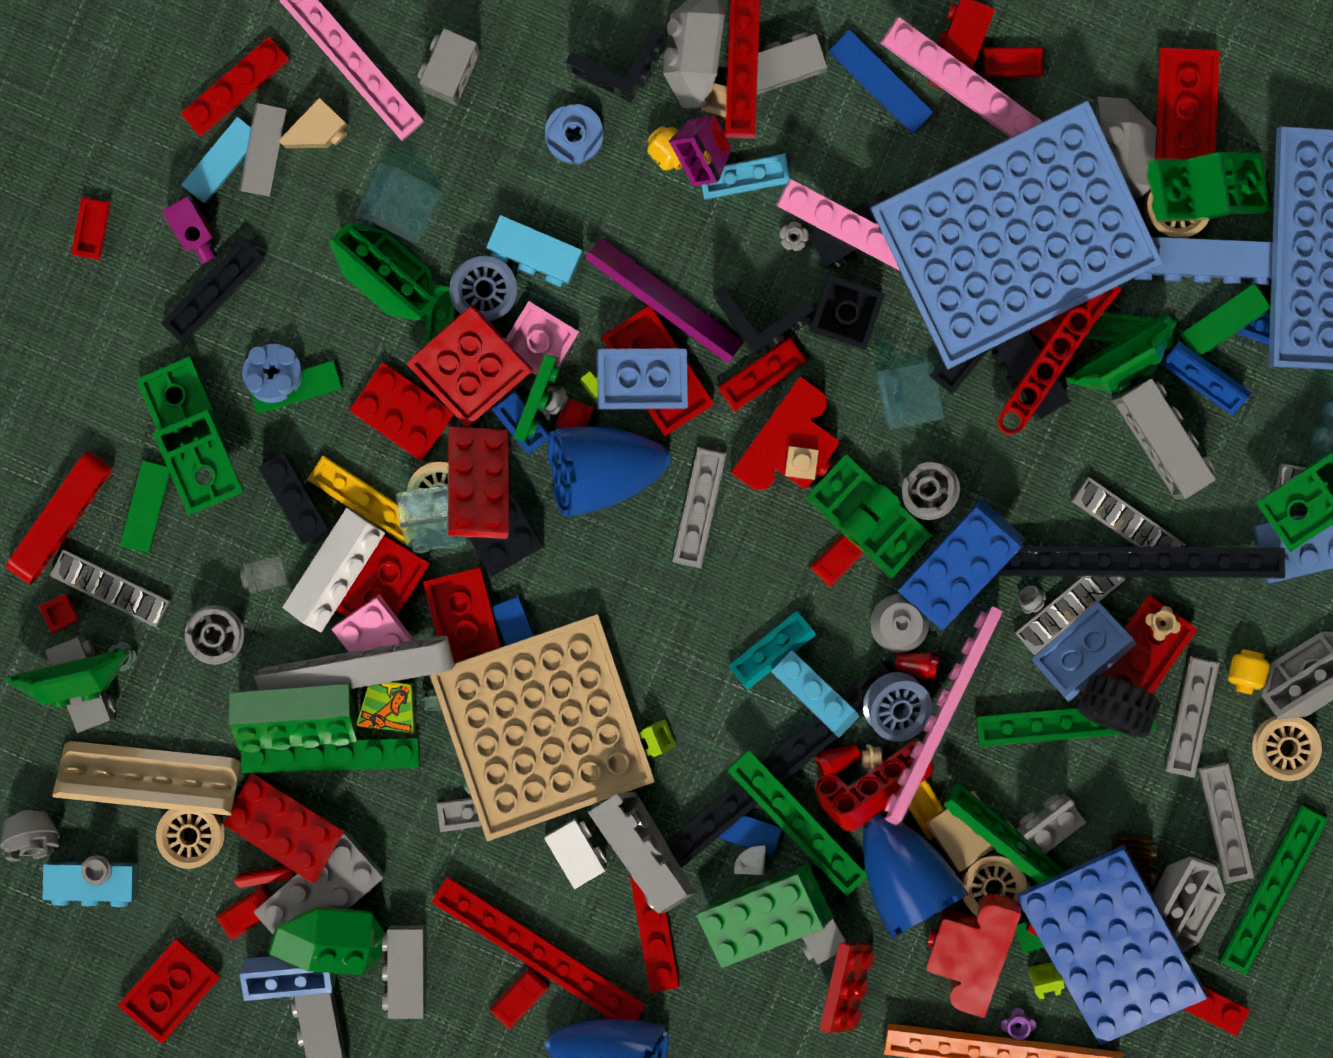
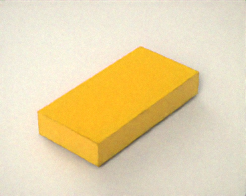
(924, 807)

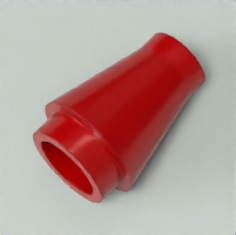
(918, 664)
(837, 759)

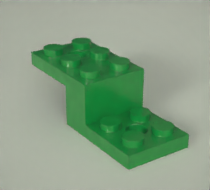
(1208, 186)
(189, 436)
(1309, 487)

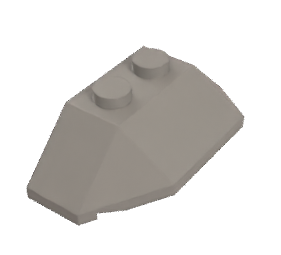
(693, 50)
(1130, 140)
(1301, 679)
(1189, 898)

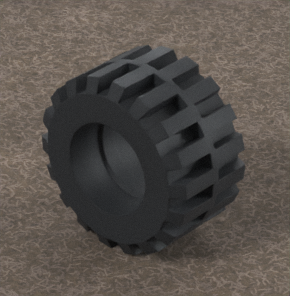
(1119, 705)

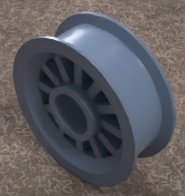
(498, 267)
(885, 695)

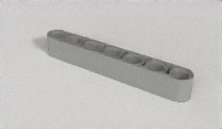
(362, 666)

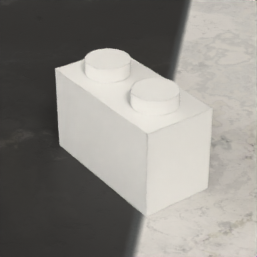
(575, 852)

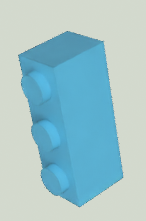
(534, 251)
(815, 694)
(65, 883)

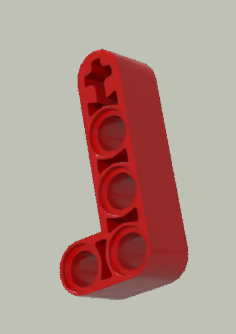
(857, 798)

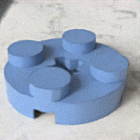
(572, 117)
(263, 359)

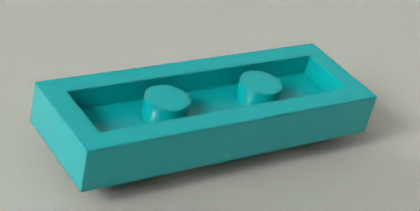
(771, 650)

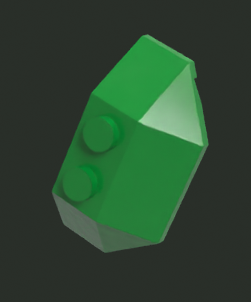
(384, 271)
(1124, 359)
(70, 679)
(329, 941)

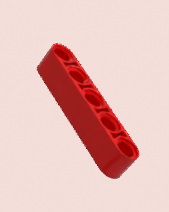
(1054, 361)
(59, 517)

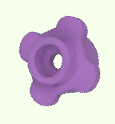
(1009, 1025)

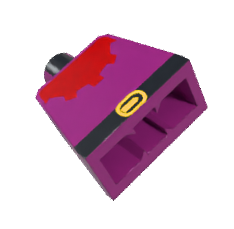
(702, 149)
(185, 215)

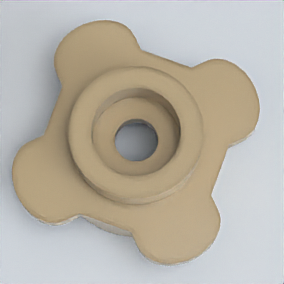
(1166, 615)
(871, 757)

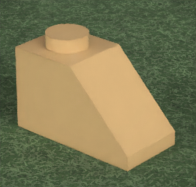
(316, 128)

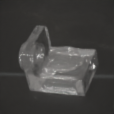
(264, 574)

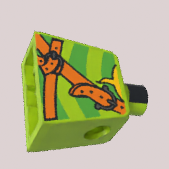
(389, 707)

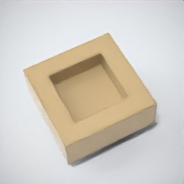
(716, 101)
(801, 463)

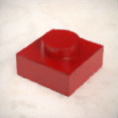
(574, 415)
(59, 613)

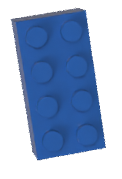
(961, 564)

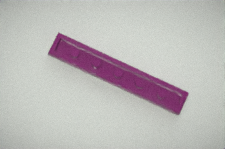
(664, 300)

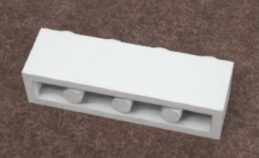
(333, 570)

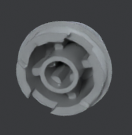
(931, 491)
(898, 624)
(214, 634)
(29, 835)

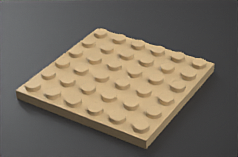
(542, 727)

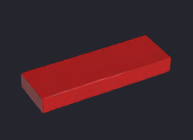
(762, 374)

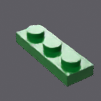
(538, 398)

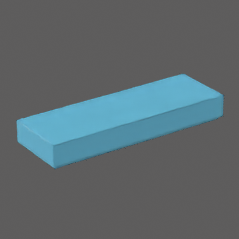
(219, 162)
(749, 176)

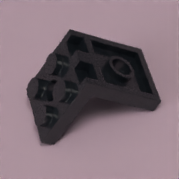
(637, 75)
(773, 334)

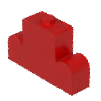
(788, 427)
(973, 950)

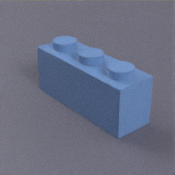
(275, 978)

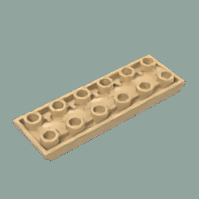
(147, 778)

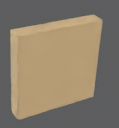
(957, 839)

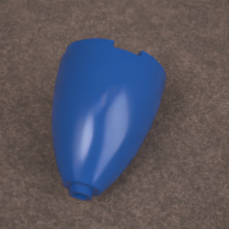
(601, 467)
(906, 875)
(609, 1040)

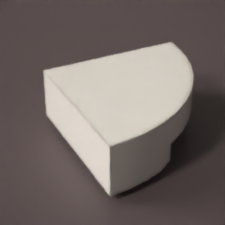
(751, 861)

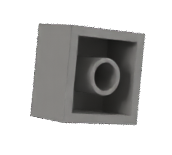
(449, 66)

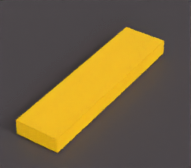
(357, 496)

